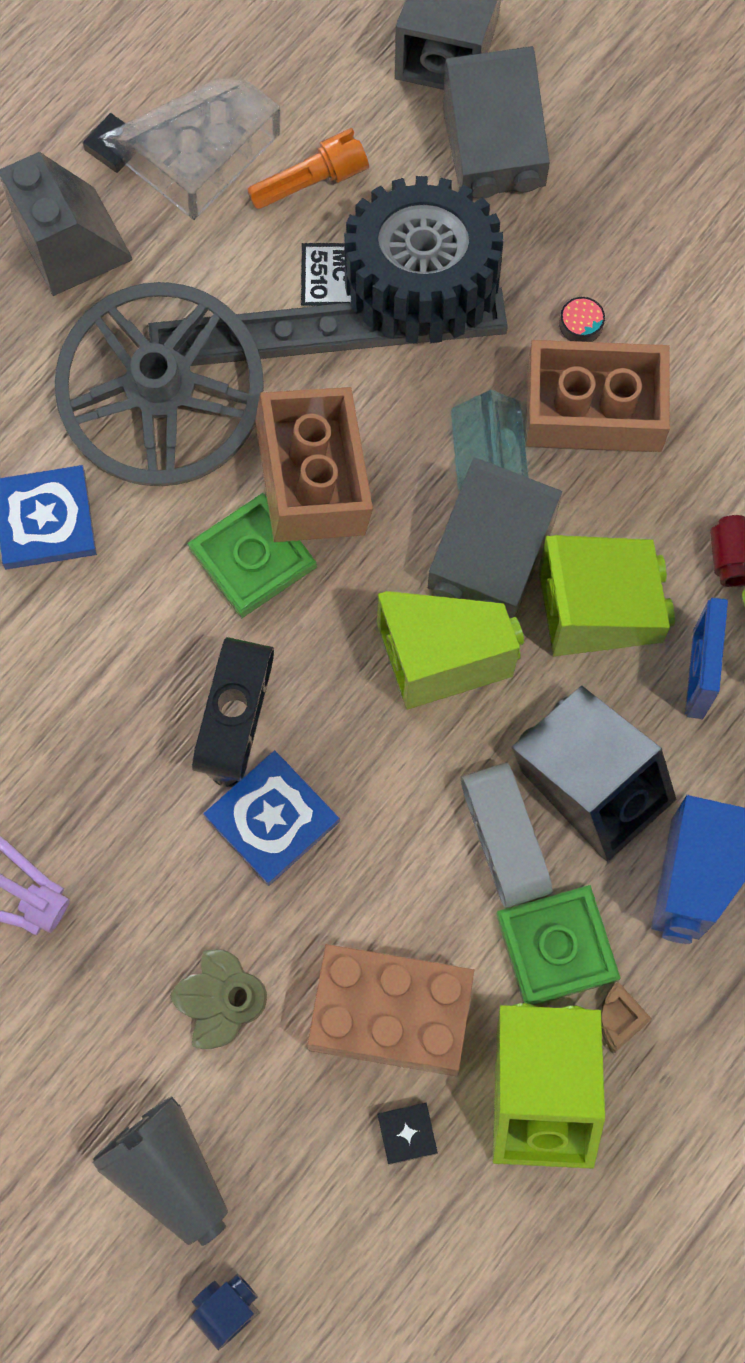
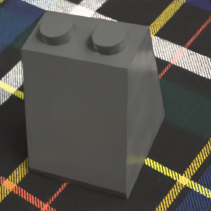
(441, 30)
(496, 122)
(62, 222)
(494, 537)

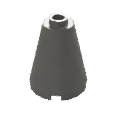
(166, 1173)

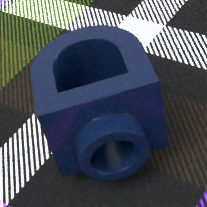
(224, 1310)

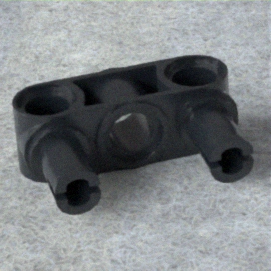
(227, 741)

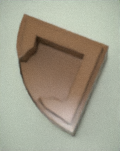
(621, 1017)

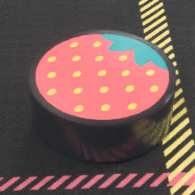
(582, 319)

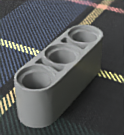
(506, 835)

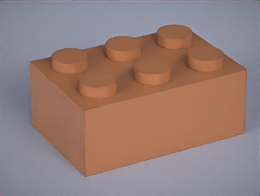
(598, 395)
(313, 464)
(391, 1010)

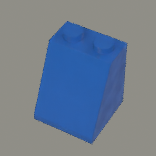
(700, 868)

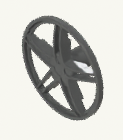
(158, 383)

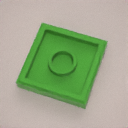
(246, 560)
(558, 946)

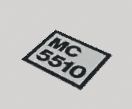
(323, 274)

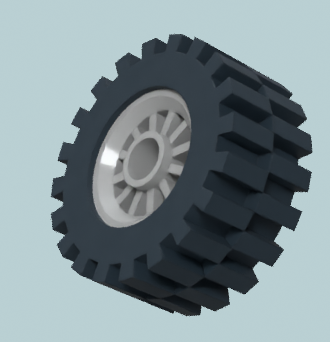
(422, 259)

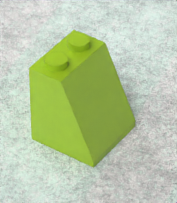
(603, 593)
(446, 644)
(548, 1086)

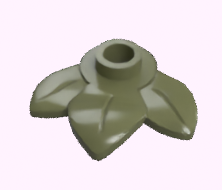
(211, 999)

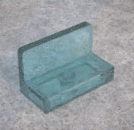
(489, 430)

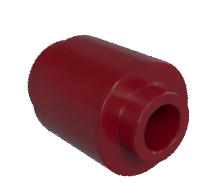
(729, 550)

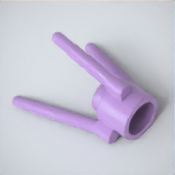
(41, 906)

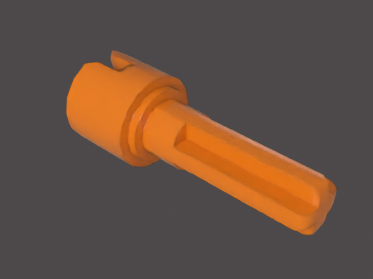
(336, 159)

